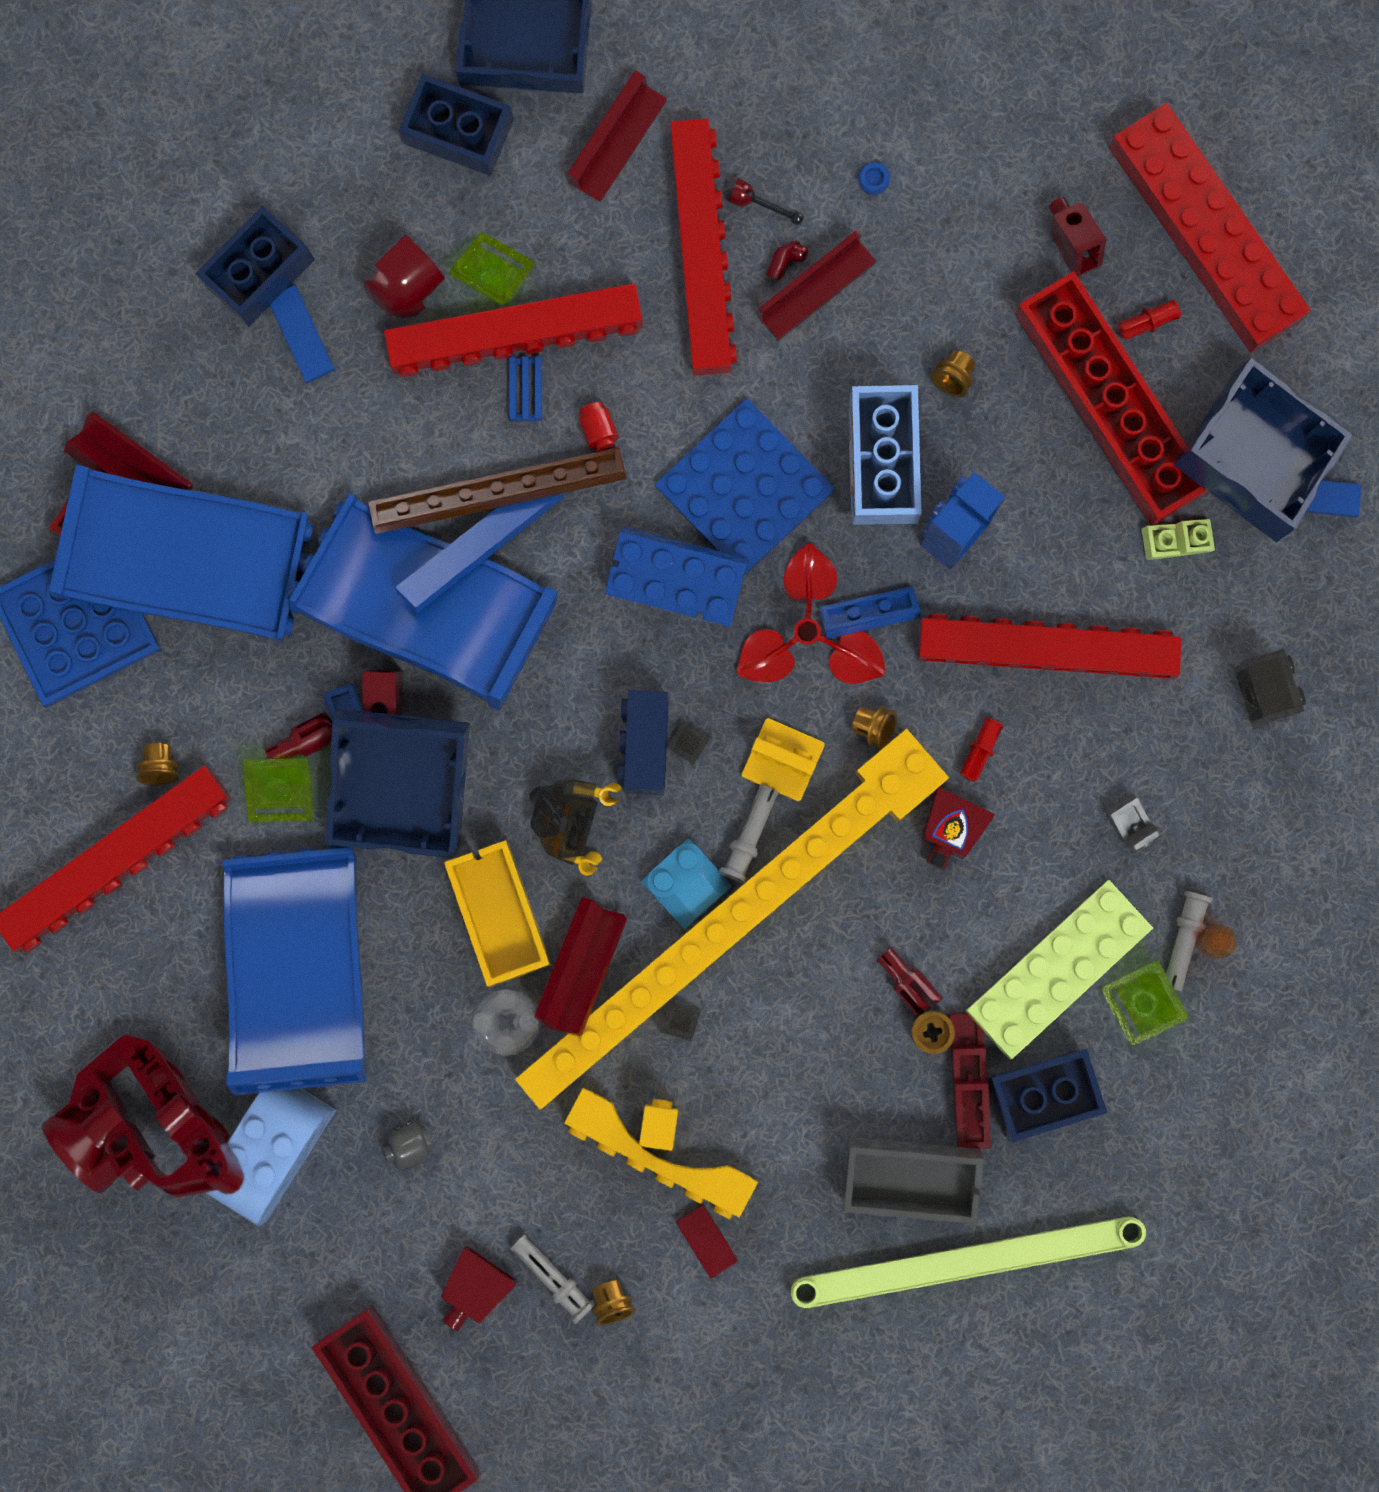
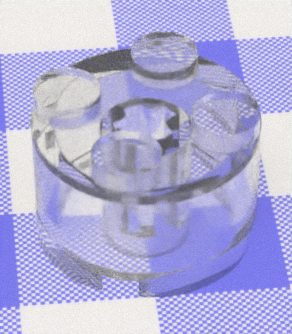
(488, 1022)

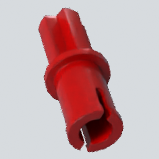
(1149, 320)
(981, 749)

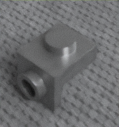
(1132, 823)

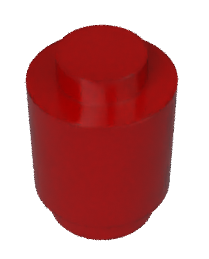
(598, 426)

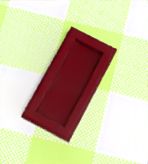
(707, 1241)

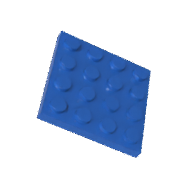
(745, 486)
(67, 640)

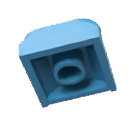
(686, 883)

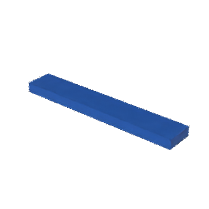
(470, 550)

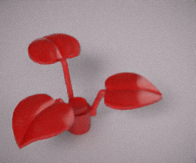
(765, 654)

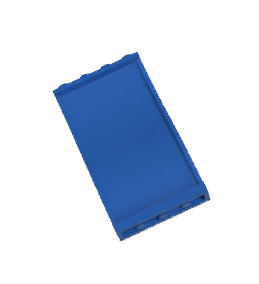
(179, 554)
(468, 635)
(293, 971)

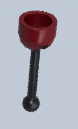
(744, 194)

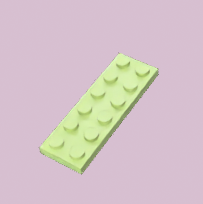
(1059, 969)

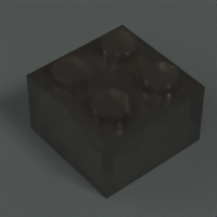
(1269, 688)

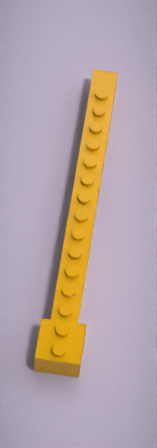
(892, 784)

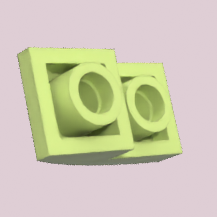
(1178, 539)

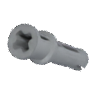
(743, 848)
(1190, 924)
(523, 1249)

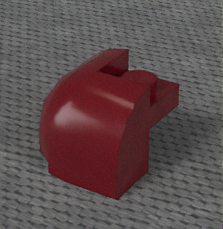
(403, 279)

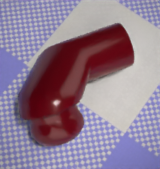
(785, 255)

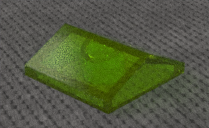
(491, 273)
(278, 786)
(1148, 1000)

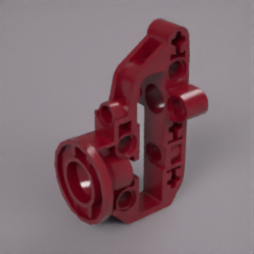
(104, 1146)

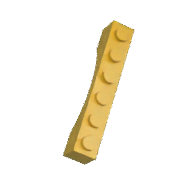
(720, 1185)

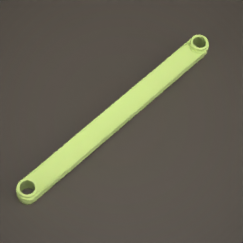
(968, 1262)

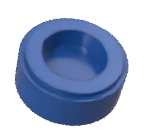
(874, 178)

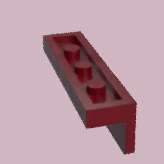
(616, 137)
(815, 286)
(114, 453)
(580, 968)

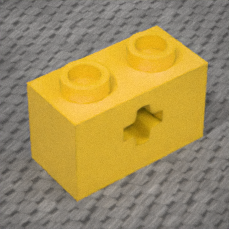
(659, 1125)

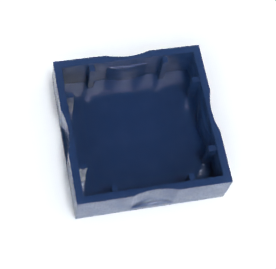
(524, 44)
(1263, 450)
(397, 783)

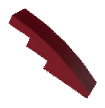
(970, 1083)

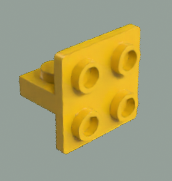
(783, 759)

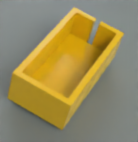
(497, 914)

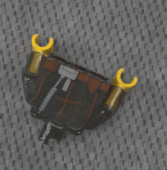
(565, 817)

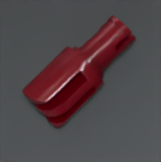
(304, 739)
(909, 984)

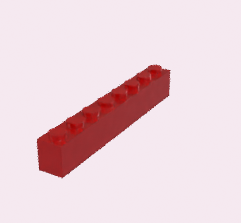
(701, 247)
(514, 329)
(1049, 647)
(112, 859)

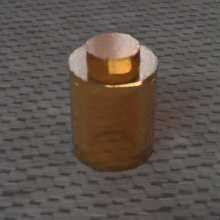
(1216, 942)

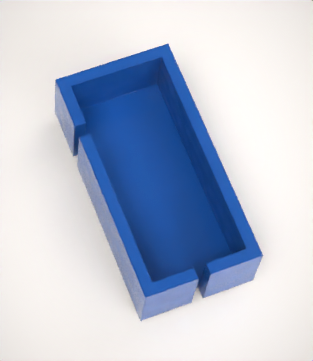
(961, 519)
(676, 576)

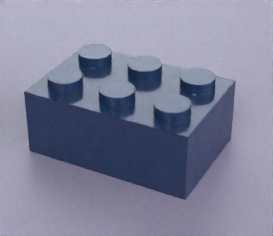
(456, 124)
(255, 266)
(644, 742)
(1047, 1095)

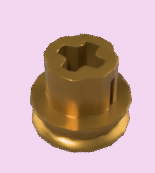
(954, 374)
(875, 725)
(157, 765)
(943, 1039)
(609, 1301)

